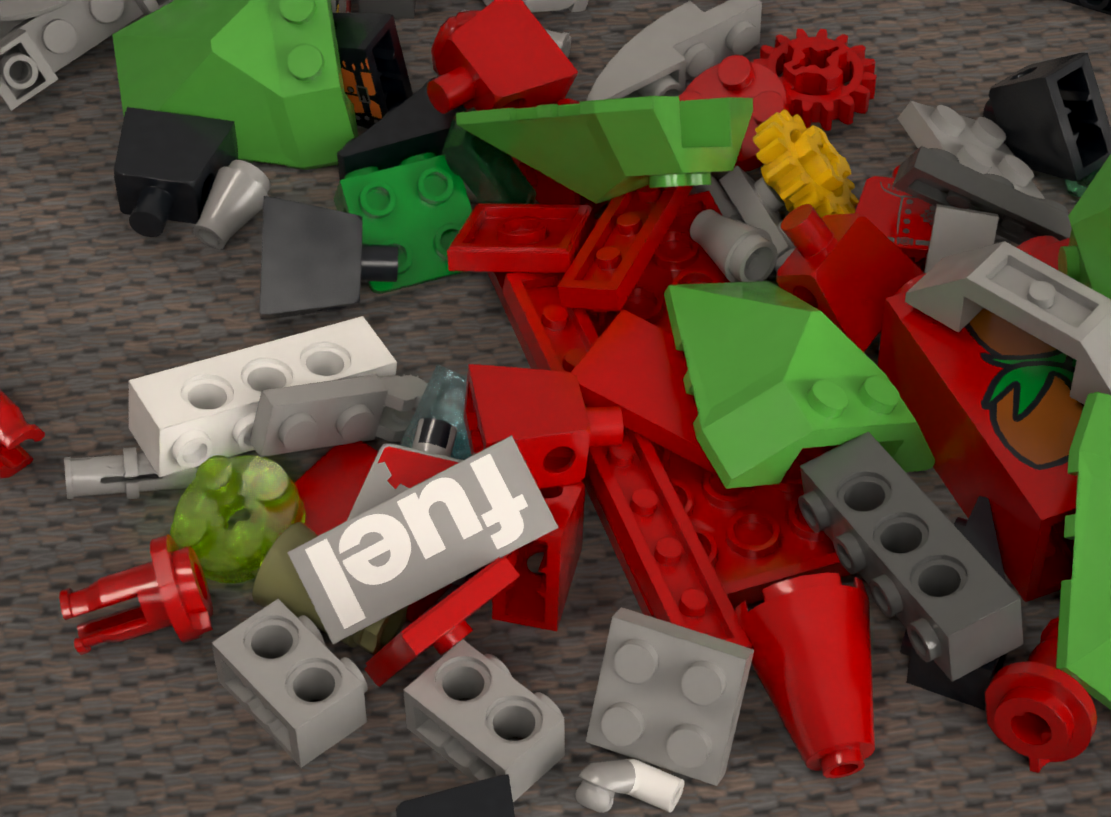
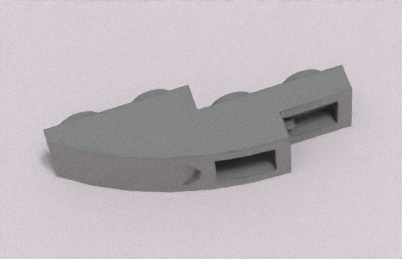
(679, 48)

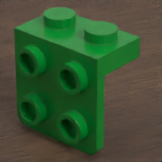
(412, 207)

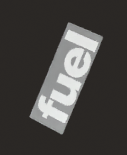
(422, 539)

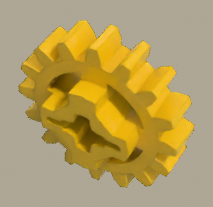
(804, 166)

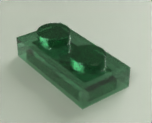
(486, 169)

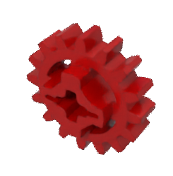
(817, 75)

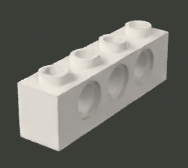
(212, 403)

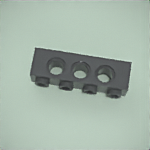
(910, 557)

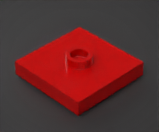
(521, 238)
(443, 624)

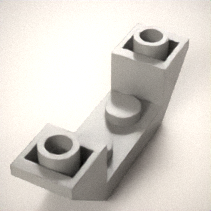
(52, 40)
(1029, 297)

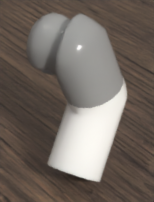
(630, 778)

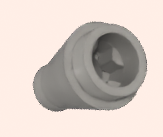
(232, 202)
(735, 247)

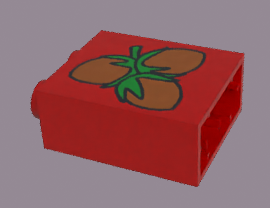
(995, 423)

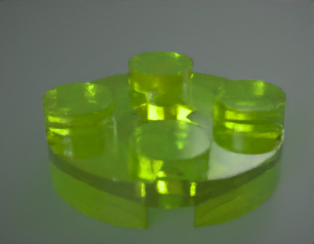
(220, 491)

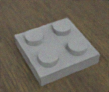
(974, 142)
(669, 695)

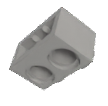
(281, 688)
(476, 730)

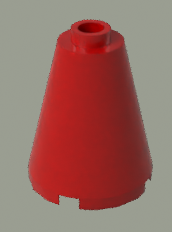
(817, 667)

